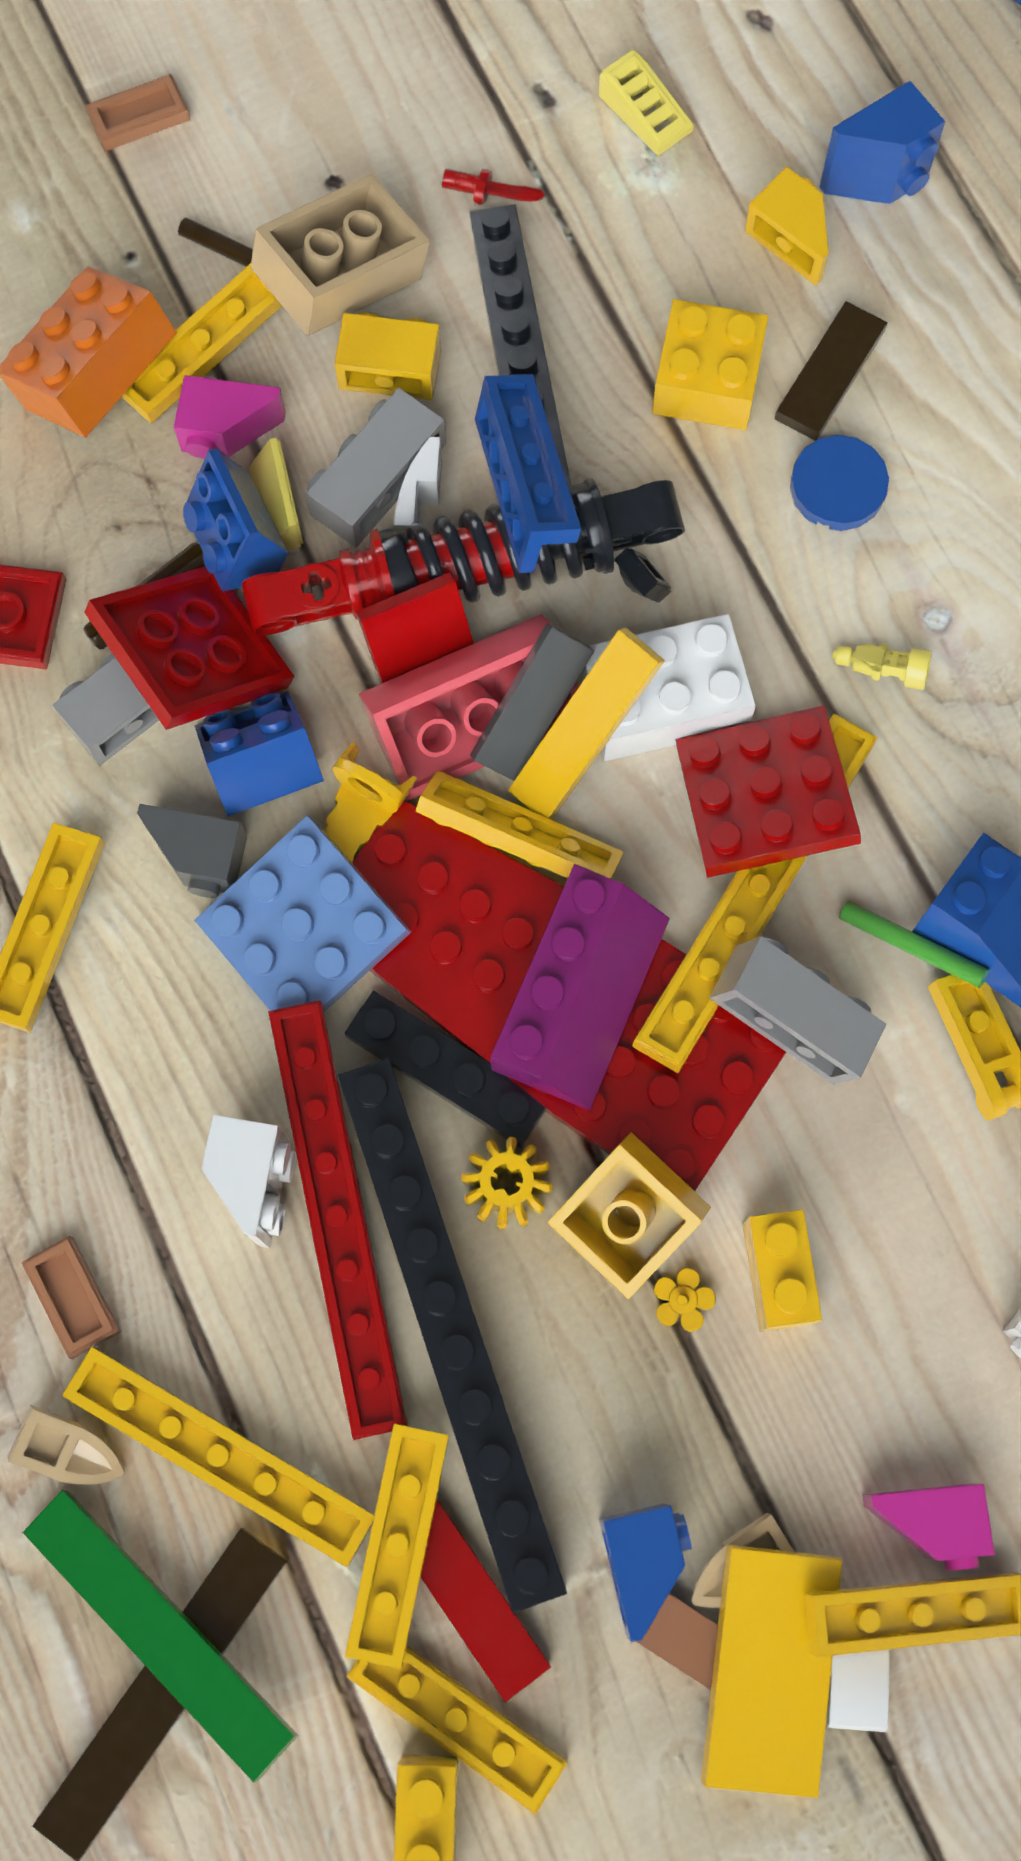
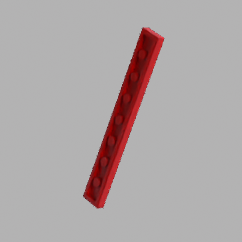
(337, 1220)

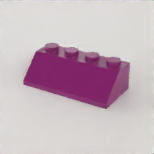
(580, 988)

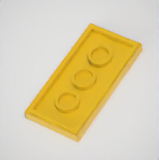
(765, 1683)

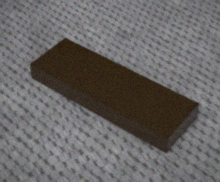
(830, 371)

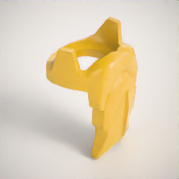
(362, 803)

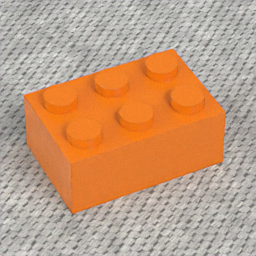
(86, 350)

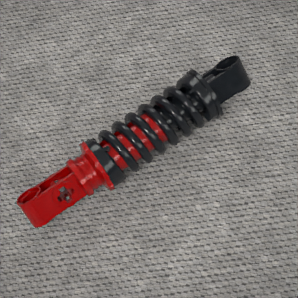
(472, 554)

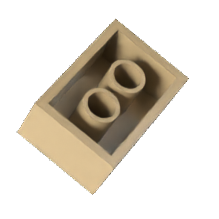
(339, 254)

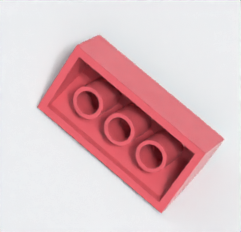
(442, 708)

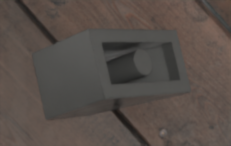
(199, 848)

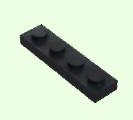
(445, 1068)

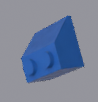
(884, 148)
(644, 1561)

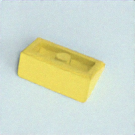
(274, 487)

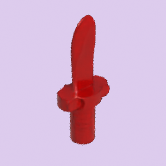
(482, 185)

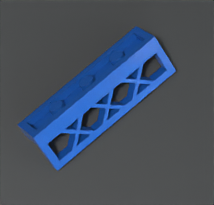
(525, 467)

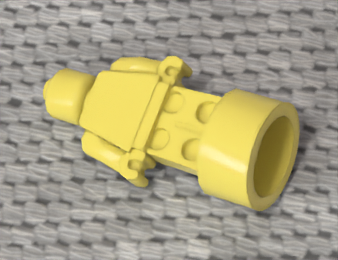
(879, 661)

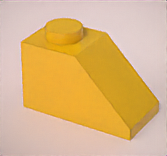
(791, 223)

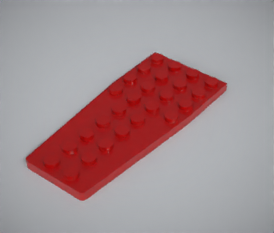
(468, 952)

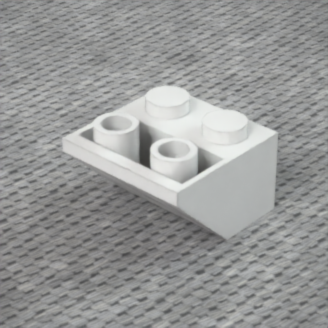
(247, 1170)

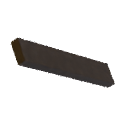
(148, 1709)

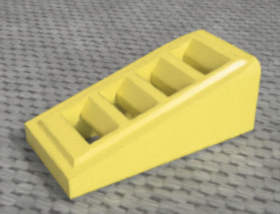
(627, 79)

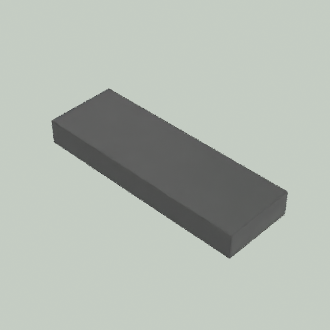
(531, 702)

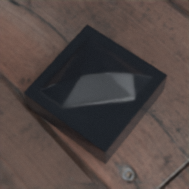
(641, 575)

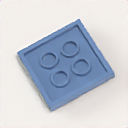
(302, 922)

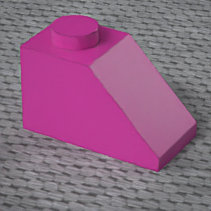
(225, 414)
(939, 1522)

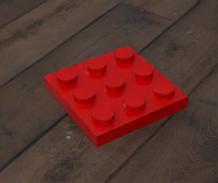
(188, 646)
(767, 791)

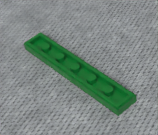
(161, 1636)

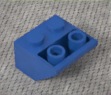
(232, 523)
(258, 752)

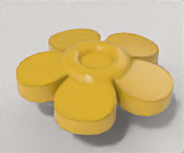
(683, 1300)

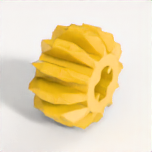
(498, 1199)

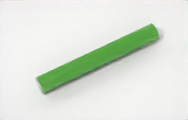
(914, 944)

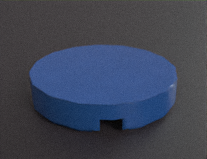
(839, 482)

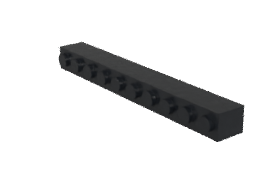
(452, 1338)

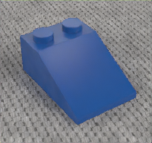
(982, 915)

